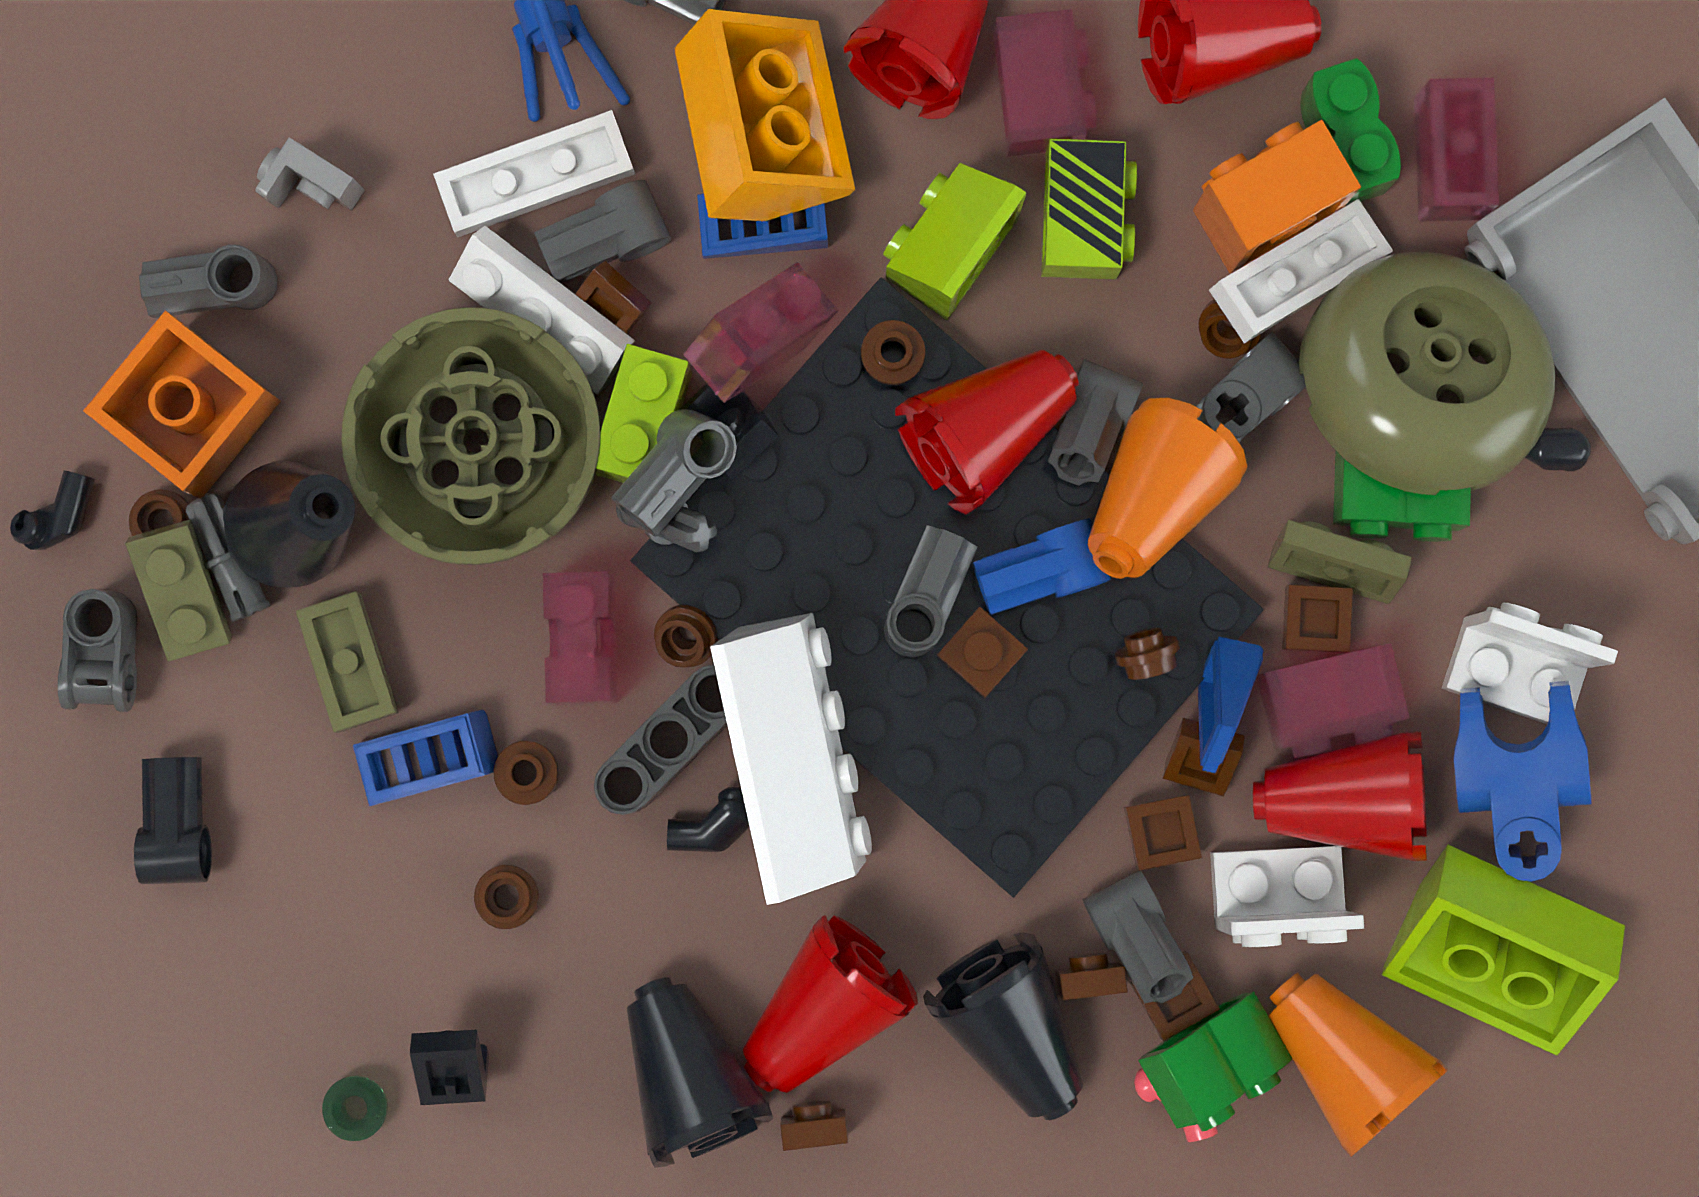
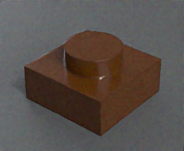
(614, 297)
(1317, 619)
(982, 652)
(1184, 761)
(1162, 832)
(1090, 977)
(1184, 1009)
(813, 1126)

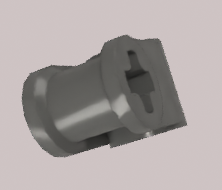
(1254, 388)
(98, 657)

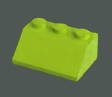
(1505, 951)

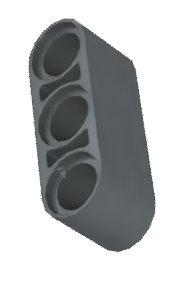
(639, 749)

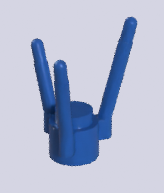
(548, 28)

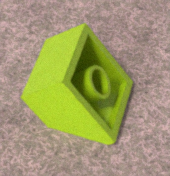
(953, 238)

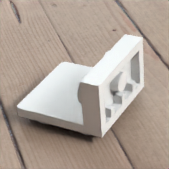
(1517, 658)
(1281, 892)

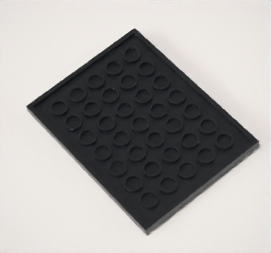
(830, 532)

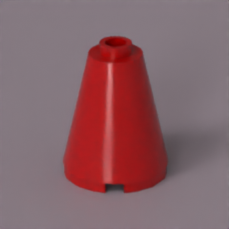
(1221, 42)
(917, 52)
(986, 424)
(1351, 797)
(825, 1006)

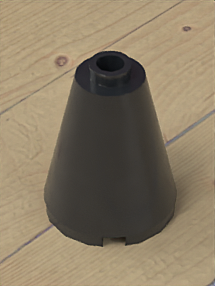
(288, 523)
(1011, 1024)
(687, 1076)

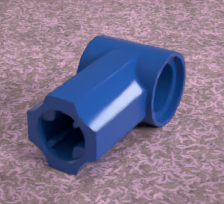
(1051, 565)

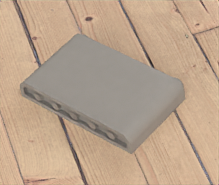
(1614, 279)

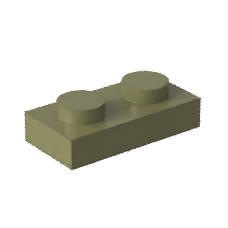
(1338, 561)
(178, 590)
(347, 662)

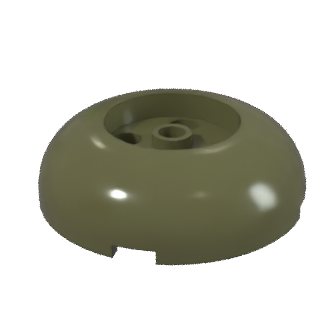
(1393, 421)
(396, 444)

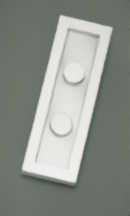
(534, 173)
(1299, 270)
(510, 282)

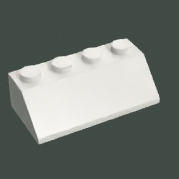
(791, 755)

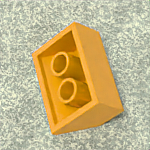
(762, 115)

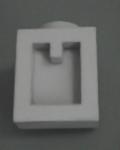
(319, 178)

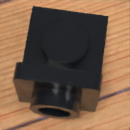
(744, 418)
(449, 1066)

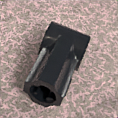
(173, 839)

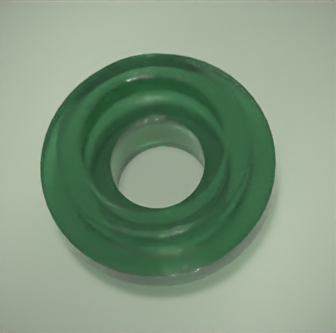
(335, 1111)

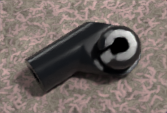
(1560, 450)
(58, 520)
(716, 831)

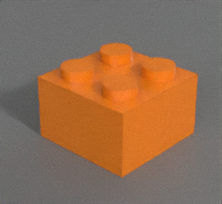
(1274, 195)
(182, 405)

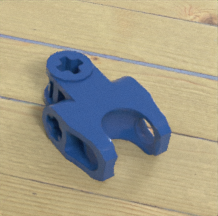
(1523, 780)

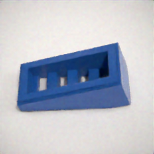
(788, 240)
(1223, 696)
(476, 741)

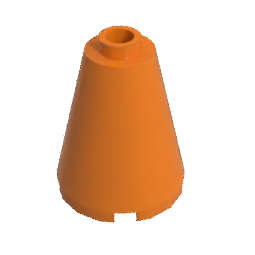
(1162, 485)
(1350, 1058)

